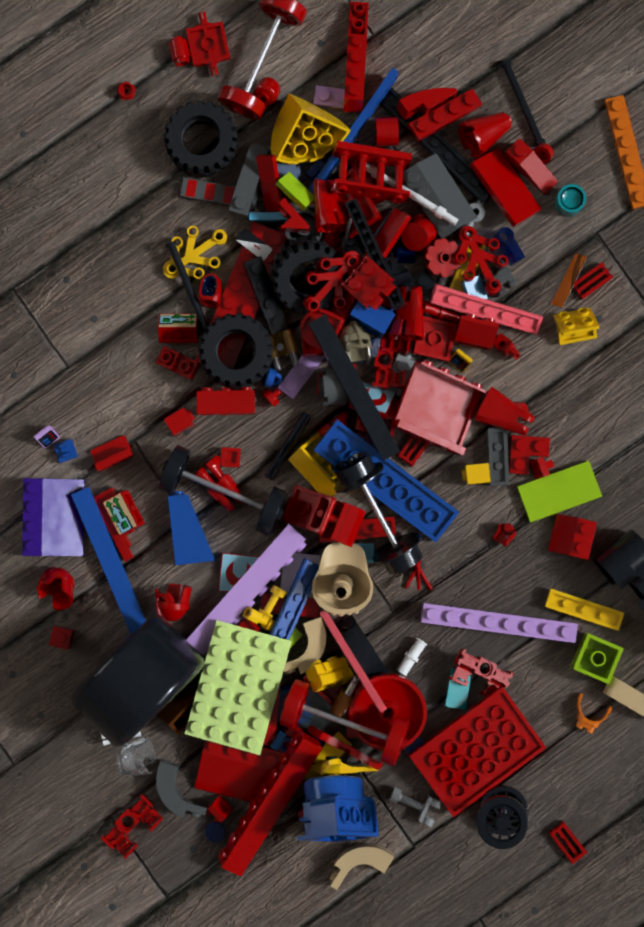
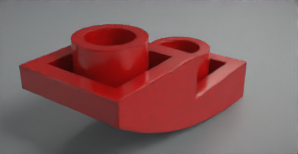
(177, 363)

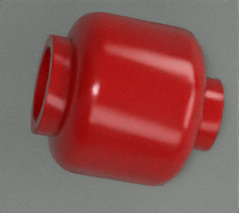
(267, 90)

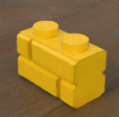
(329, 673)

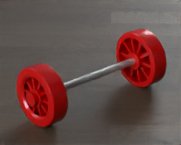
(241, 101)
(295, 703)

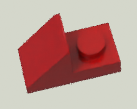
(295, 222)

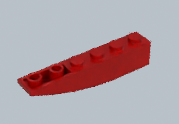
(356, 57)

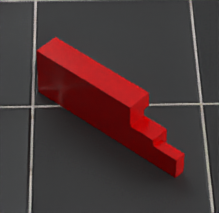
(122, 542)

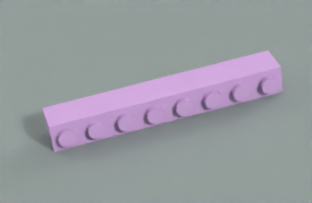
(249, 586)
(498, 622)

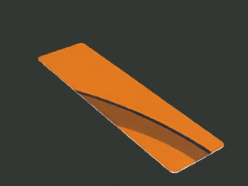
(569, 280)

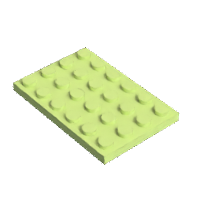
(238, 687)

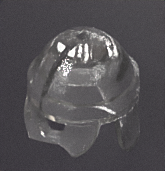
(135, 756)

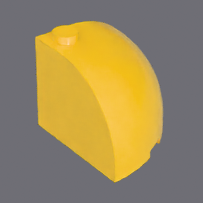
(304, 132)

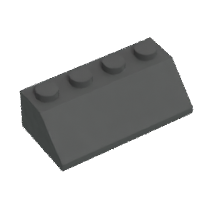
(436, 184)

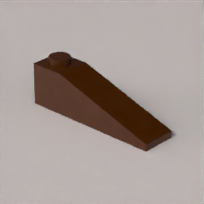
(177, 711)

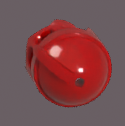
(59, 585)
(174, 603)

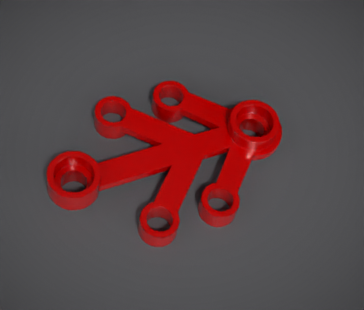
(479, 256)
(334, 279)

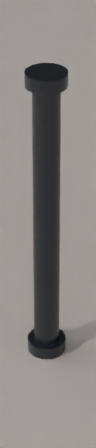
(522, 102)
(187, 284)

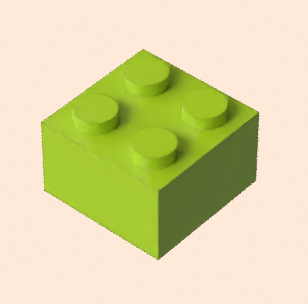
(596, 657)

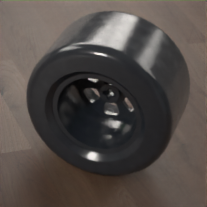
(137, 680)

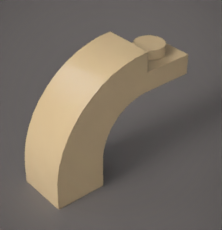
(316, 644)
(357, 855)

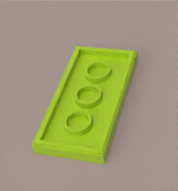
(559, 491)

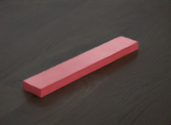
(486, 308)
(353, 661)

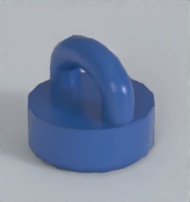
(268, 379)

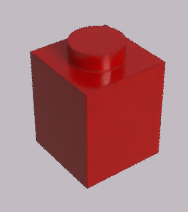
(180, 421)
(62, 637)

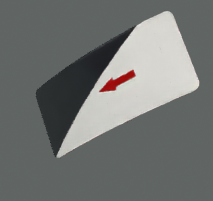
(254, 244)

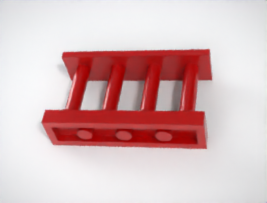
(375, 155)

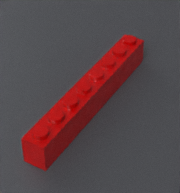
(269, 803)

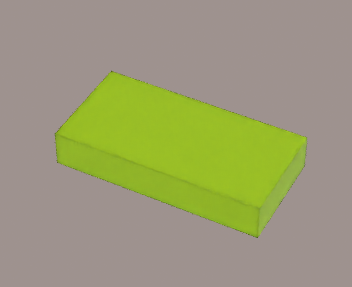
(295, 191)

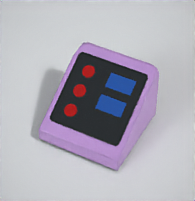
(47, 436)

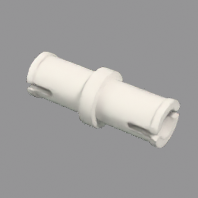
(411, 656)

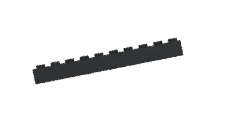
(373, 248)

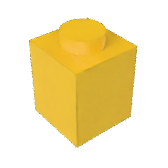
(476, 474)

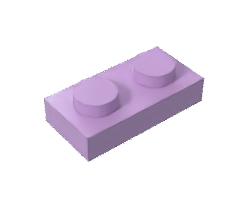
(329, 97)

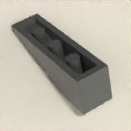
(247, 183)

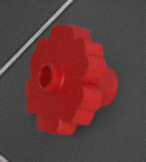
(441, 257)

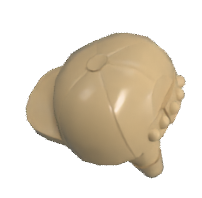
(342, 580)

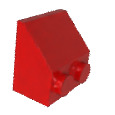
(572, 536)

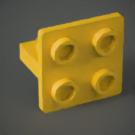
(576, 326)

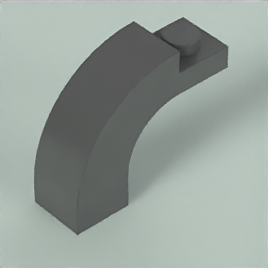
(170, 795)

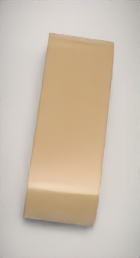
(625, 695)

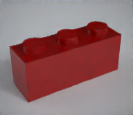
(226, 401)

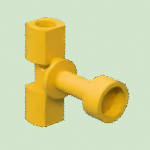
(264, 616)

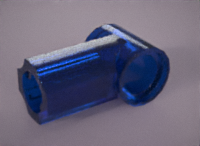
(510, 247)

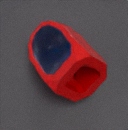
(210, 291)

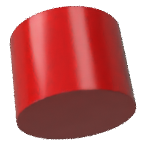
(386, 131)
(418, 234)

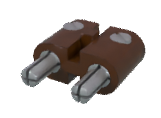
(344, 698)

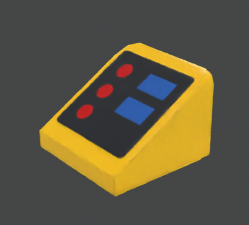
(460, 360)

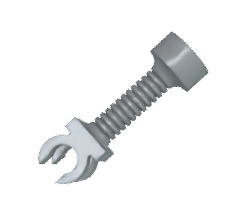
(396, 796)

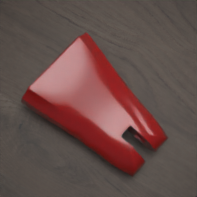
(329, 212)
(408, 321)
(503, 413)

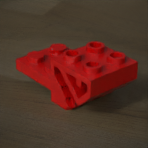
(323, 515)

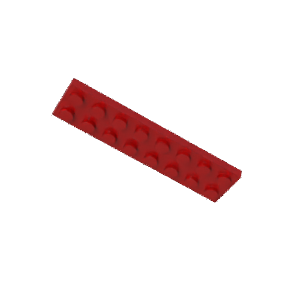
(238, 294)

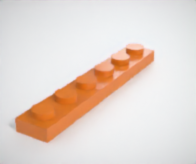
(626, 149)

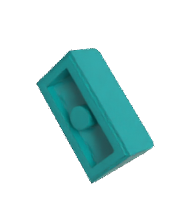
(457, 694)

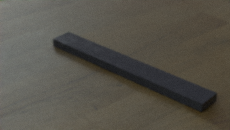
(437, 144)
(353, 387)

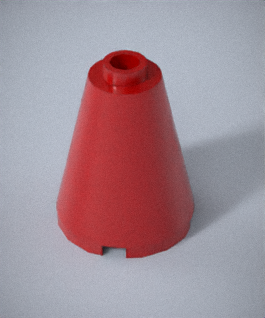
(483, 132)

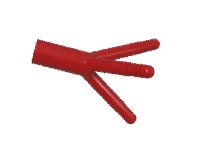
(417, 569)

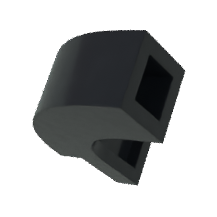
(361, 647)

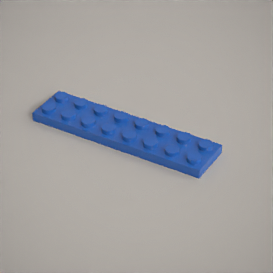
(393, 485)

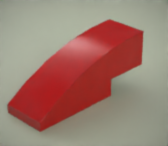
(424, 101)

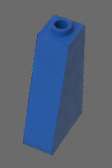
(187, 533)

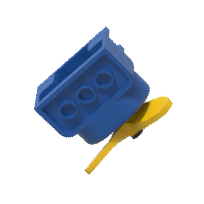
(336, 803)

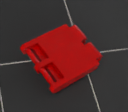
(369, 283)

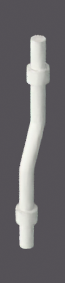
(439, 211)

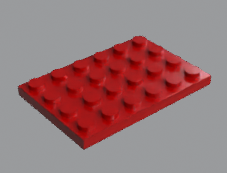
(477, 751)

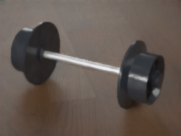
(399, 552)

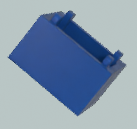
(372, 320)

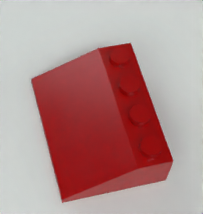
(235, 771)

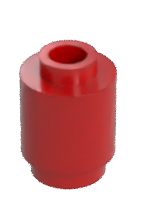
(179, 51)

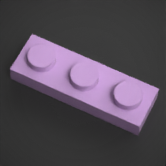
(299, 375)

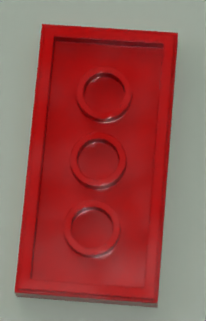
(505, 187)

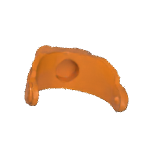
(589, 724)

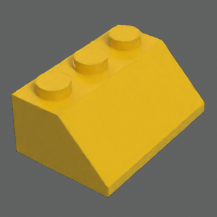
(314, 467)

